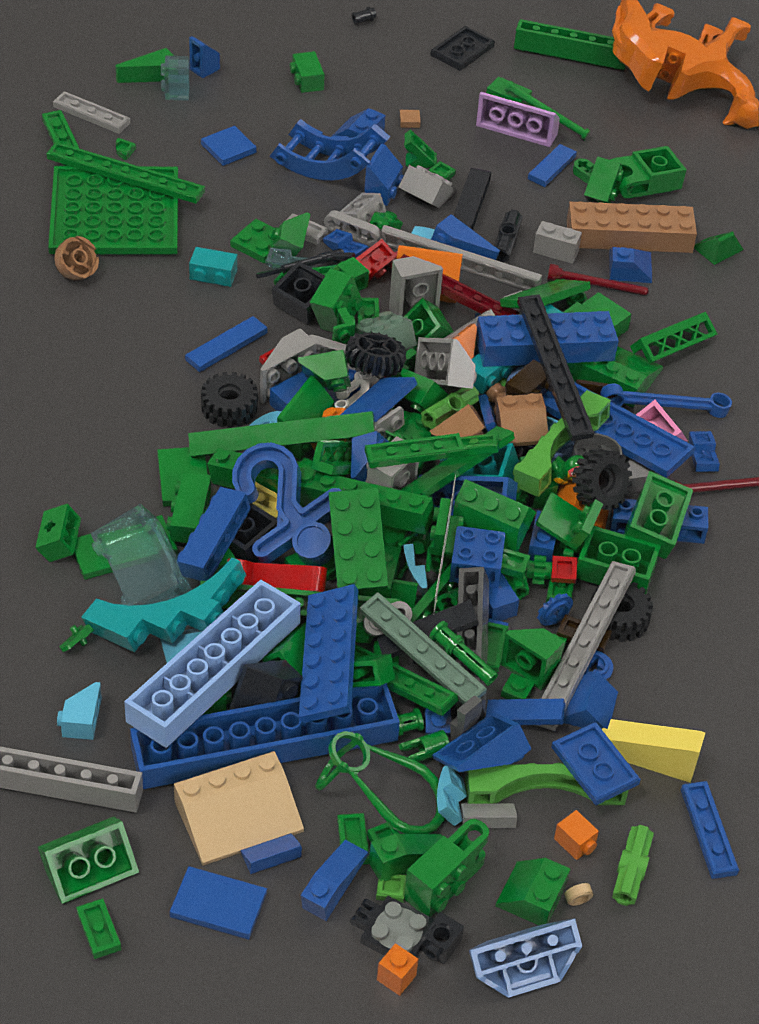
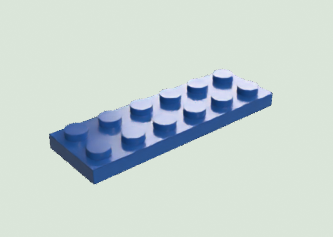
(329, 654)

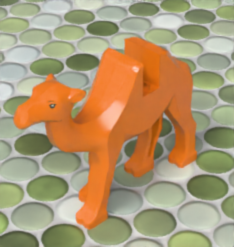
(683, 59)

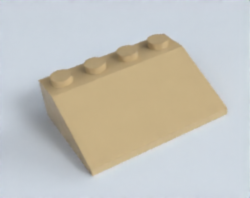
(237, 807)

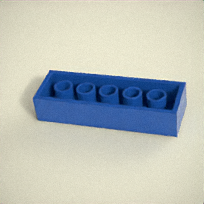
(581, 336)

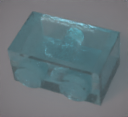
(176, 78)

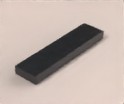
(458, 618)

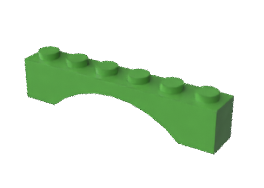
(535, 469)
(499, 782)

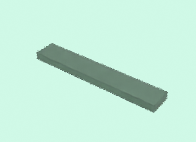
(421, 648)

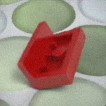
(377, 259)

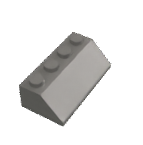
(445, 362)

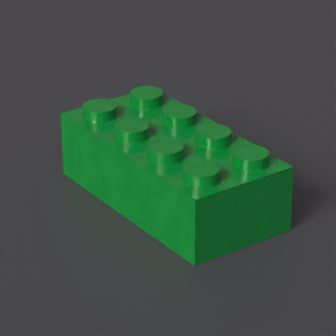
(358, 539)

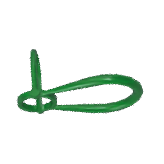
(384, 811)

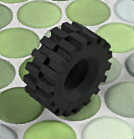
(229, 411)
(614, 478)
(634, 621)

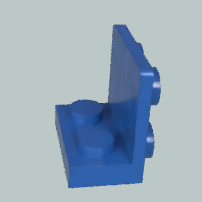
(478, 549)

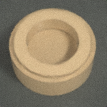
(579, 894)

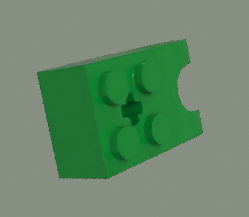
(650, 172)
(445, 868)

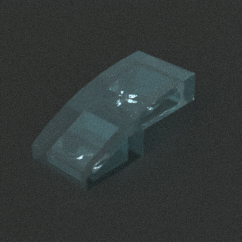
(278, 257)

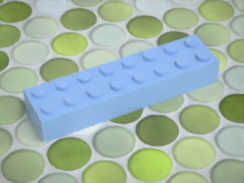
(212, 663)

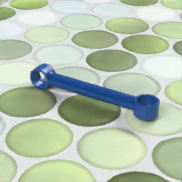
(674, 401)

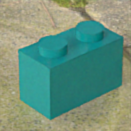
(213, 266)

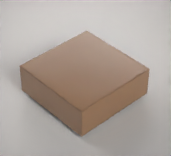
(409, 118)

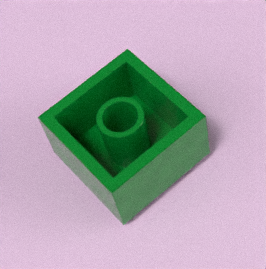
(335, 292)

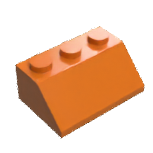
(449, 261)

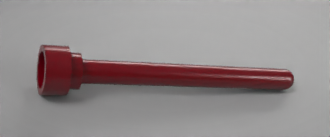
(556, 272)
(722, 485)

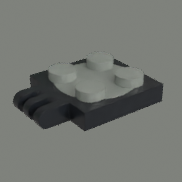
(391, 924)

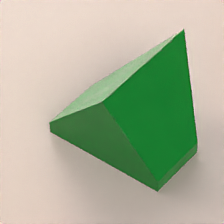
(719, 247)

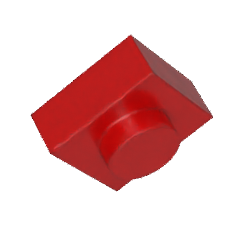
(564, 569)

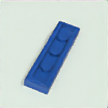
(226, 344)
(709, 830)

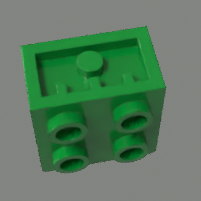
(568, 522)

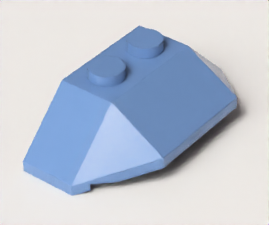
(527, 957)

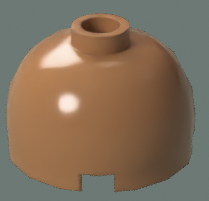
(76, 258)

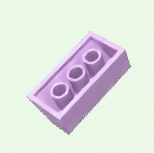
(517, 119)

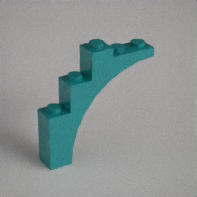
(166, 619)

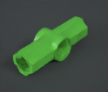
(449, 406)
(633, 865)

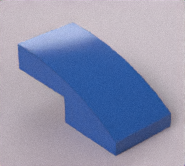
(344, 240)
(704, 454)

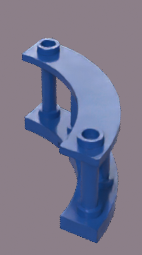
(350, 150)

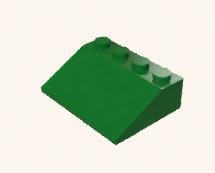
(627, 370)

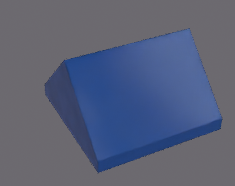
(591, 702)

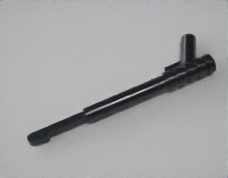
(334, 255)

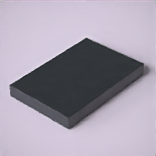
(462, 48)

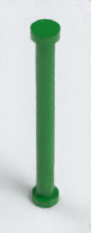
(538, 104)

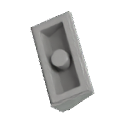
(491, 814)

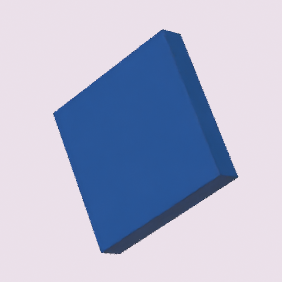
(228, 145)

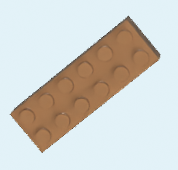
(633, 226)

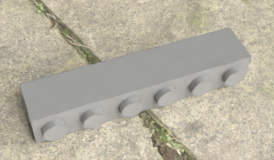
(70, 779)

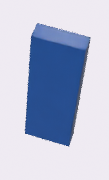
(552, 165)
(487, 412)
(529, 710)

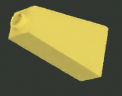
(657, 747)

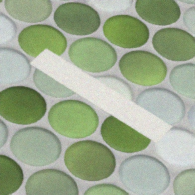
(444, 545)

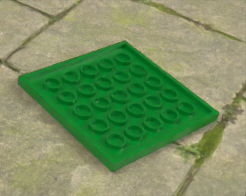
(112, 213)

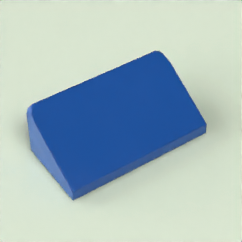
(271, 853)

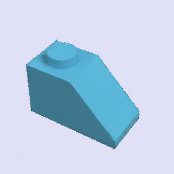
(81, 713)

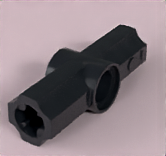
(507, 234)

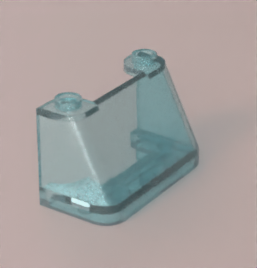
(140, 558)

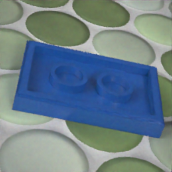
(382, 396)
(595, 763)
(218, 902)

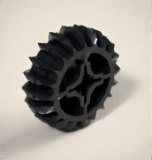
(375, 354)

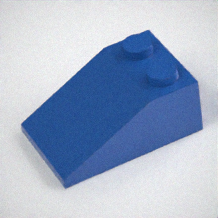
(485, 745)

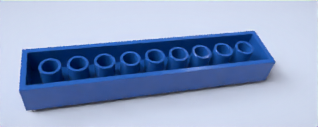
(255, 730)

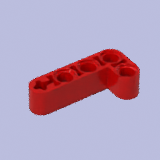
(285, 575)

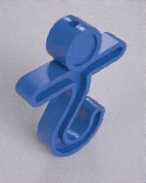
(295, 525)

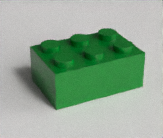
(607, 546)

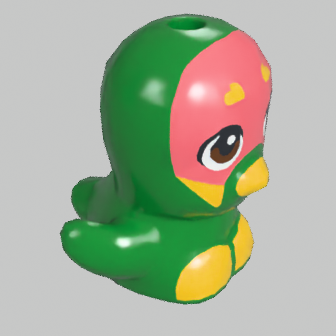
(563, 470)

